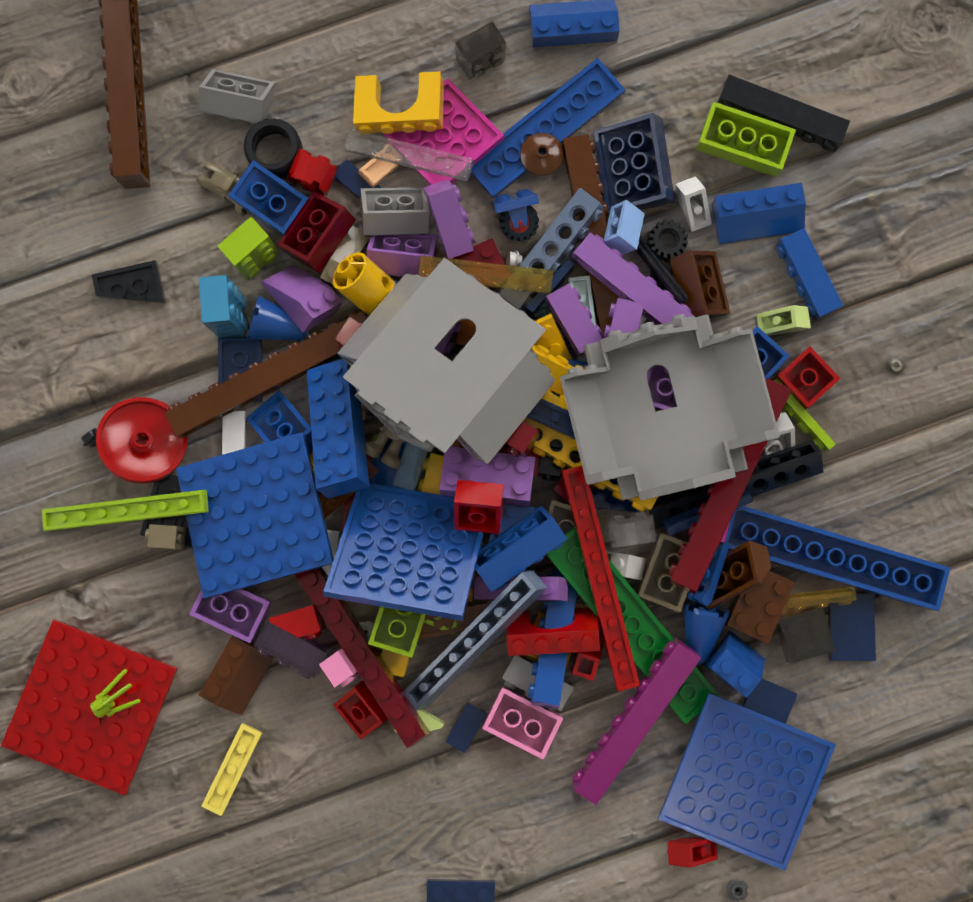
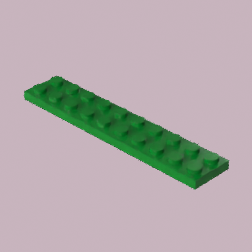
(644, 630)

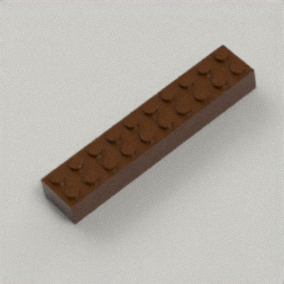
(125, 93)

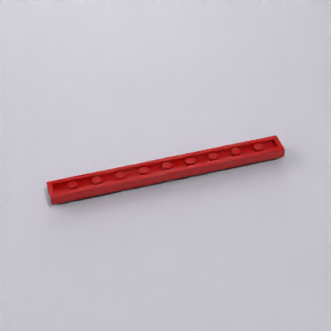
(600, 579)

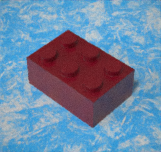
(316, 231)

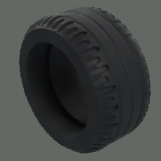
(266, 128)

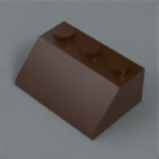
(702, 281)
(742, 570)
(236, 676)

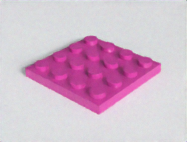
(464, 132)

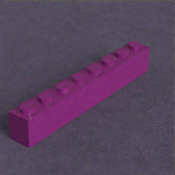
(635, 720)

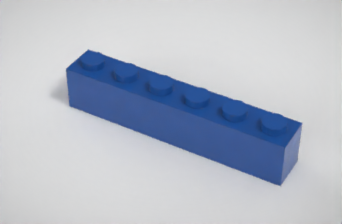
(550, 668)

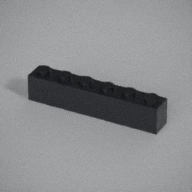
(810, 122)

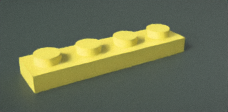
(232, 769)

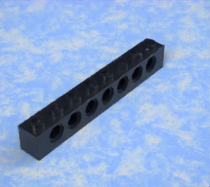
(770, 473)

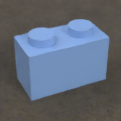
(624, 227)

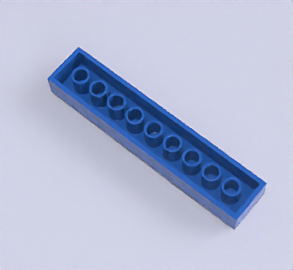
(841, 558)

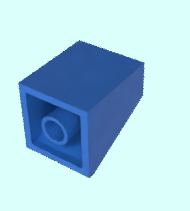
(736, 664)

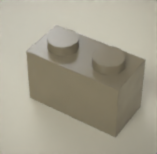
(165, 537)

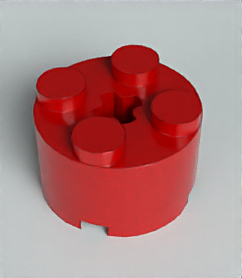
(312, 172)

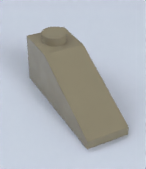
(352, 243)

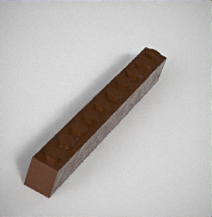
(582, 174)
(257, 380)

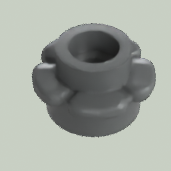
(731, 887)

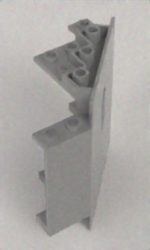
(439, 400)
(680, 448)

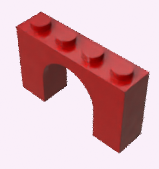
(578, 636)

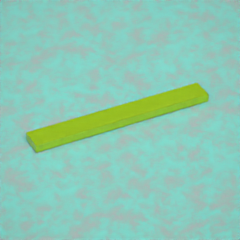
(125, 510)

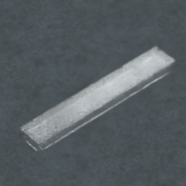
(409, 155)

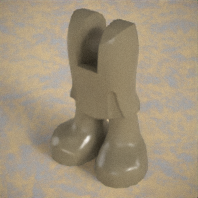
(221, 183)
(376, 447)

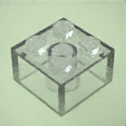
(629, 531)

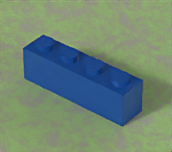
(809, 274)

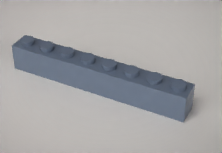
(475, 639)

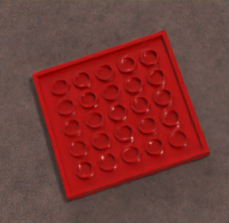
(55, 712)

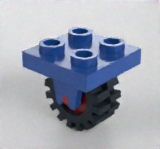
(517, 216)

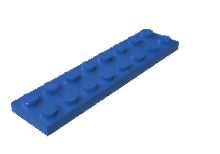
(557, 115)

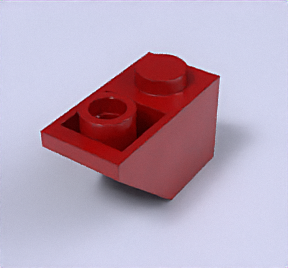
(586, 663)

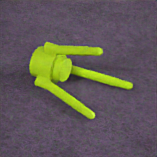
(104, 704)

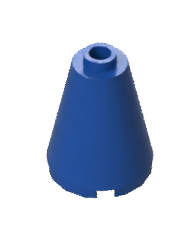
(273, 323)
(703, 628)

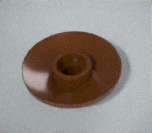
(542, 164)

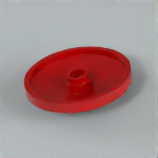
(139, 441)

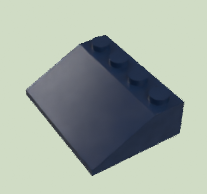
(635, 163)

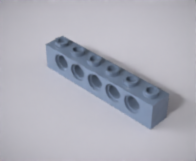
(553, 238)

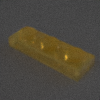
(821, 598)

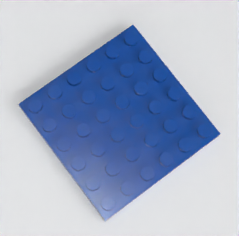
(260, 517)
(404, 553)
(746, 781)

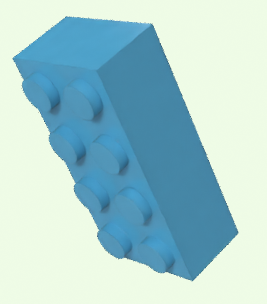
(222, 307)

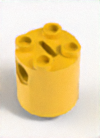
(362, 282)

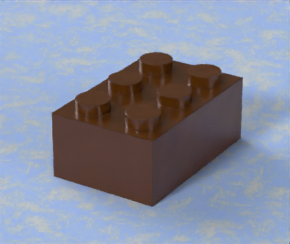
(760, 607)

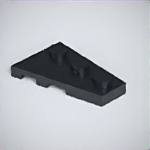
(132, 282)

